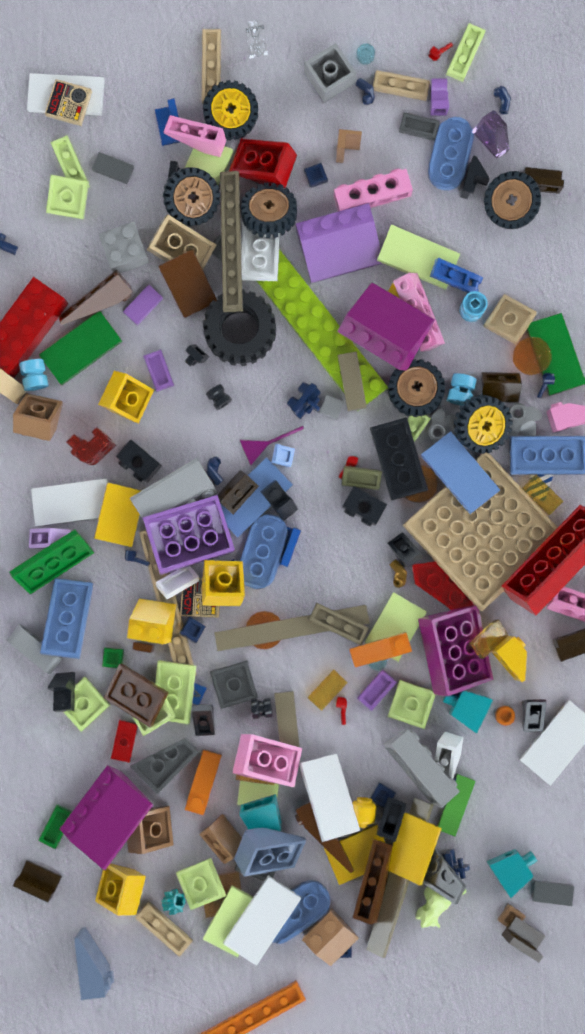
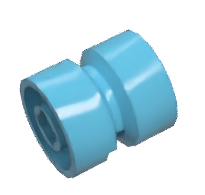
(473, 306)
(33, 373)
(464, 383)

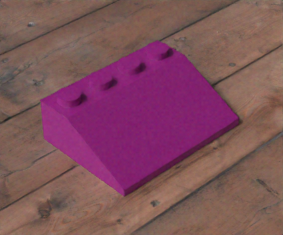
(386, 326)
(448, 650)
(106, 816)

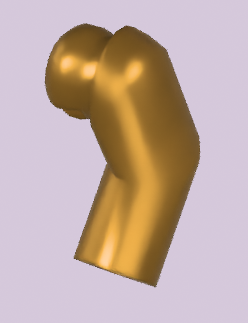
(400, 574)

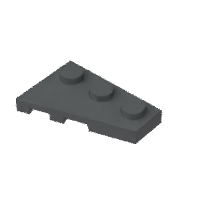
(165, 764)
(443, 879)

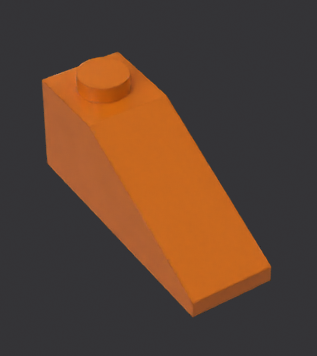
(380, 649)
(203, 782)

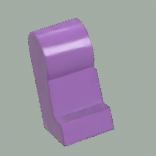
(439, 97)

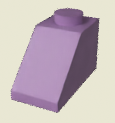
(44, 537)

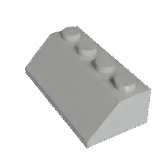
(177, 489)
(421, 767)

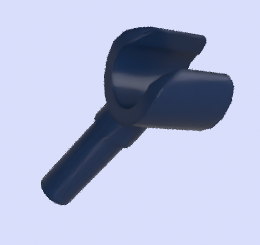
(548, 378)
(131, 556)

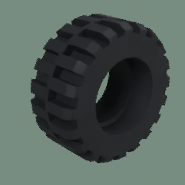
(247, 351)

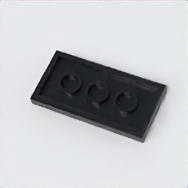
(398, 459)

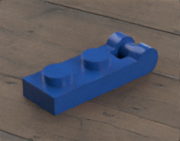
(455, 276)

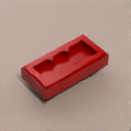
(124, 741)

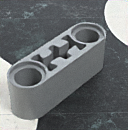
(30, 646)

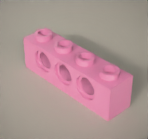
(384, 195)
(411, 291)
(569, 603)

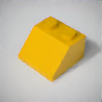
(126, 396)
(223, 583)
(152, 621)
(512, 657)
(120, 889)

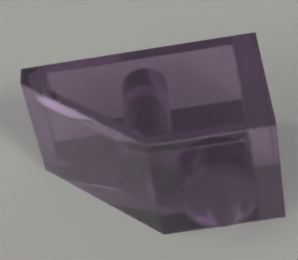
(493, 134)

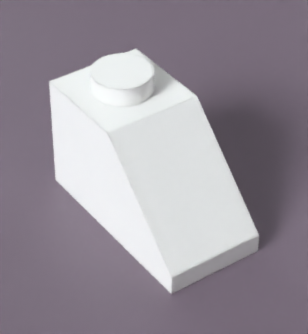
(449, 752)

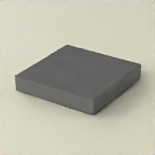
(234, 684)

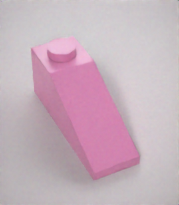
(197, 135)
(565, 416)

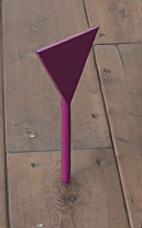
(255, 448)

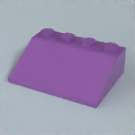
(339, 243)
(188, 534)

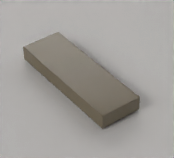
(352, 381)
(338, 624)
(287, 718)

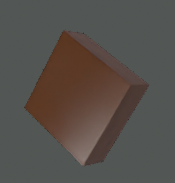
(144, 647)

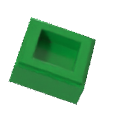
(112, 657)

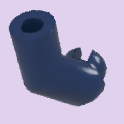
(368, 89)
(505, 98)
(7, 247)
(212, 470)

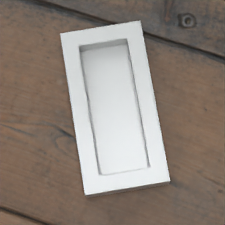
(177, 582)

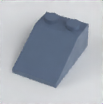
(267, 851)
(92, 967)

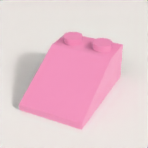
(267, 760)

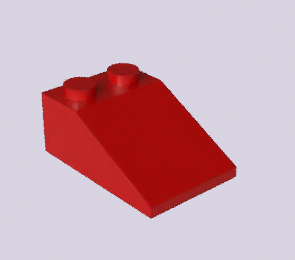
(264, 161)

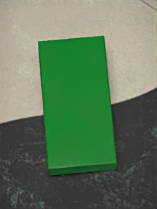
(52, 834)

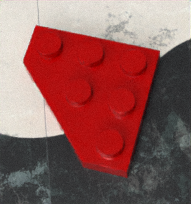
(439, 585)

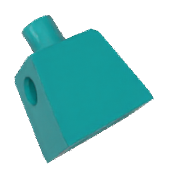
(469, 708)
(262, 813)
(513, 870)

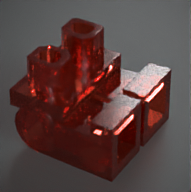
(91, 451)

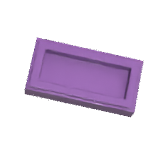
(143, 305)
(158, 370)
(376, 690)

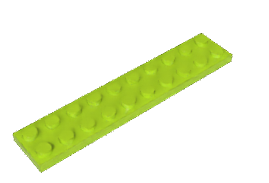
(317, 327)

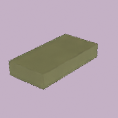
(361, 477)

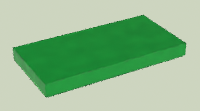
(80, 348)
(564, 360)
(51, 562)

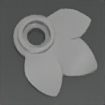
(524, 422)
(442, 423)

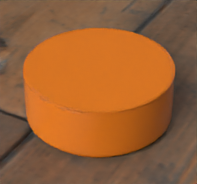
(505, 715)

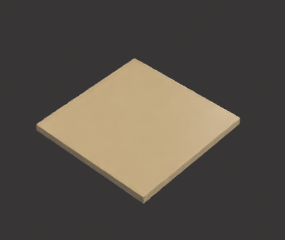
(482, 546)

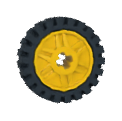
(232, 96)
(483, 424)

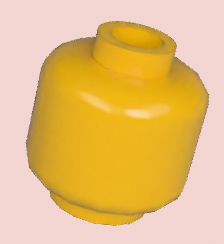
(365, 811)

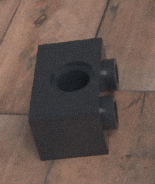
(131, 452)
(375, 506)

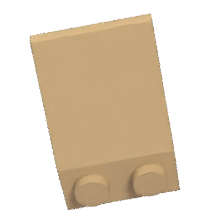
(176, 238)

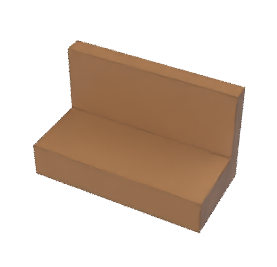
(347, 140)
(222, 839)

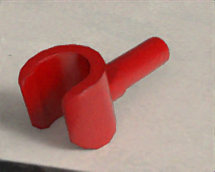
(436, 53)
(351, 461)
(342, 703)

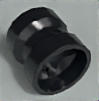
(218, 396)
(261, 708)

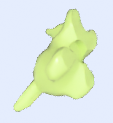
(432, 909)

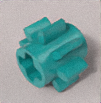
(173, 902)

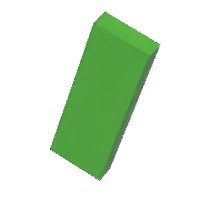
(455, 808)

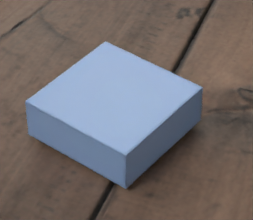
(283, 455)

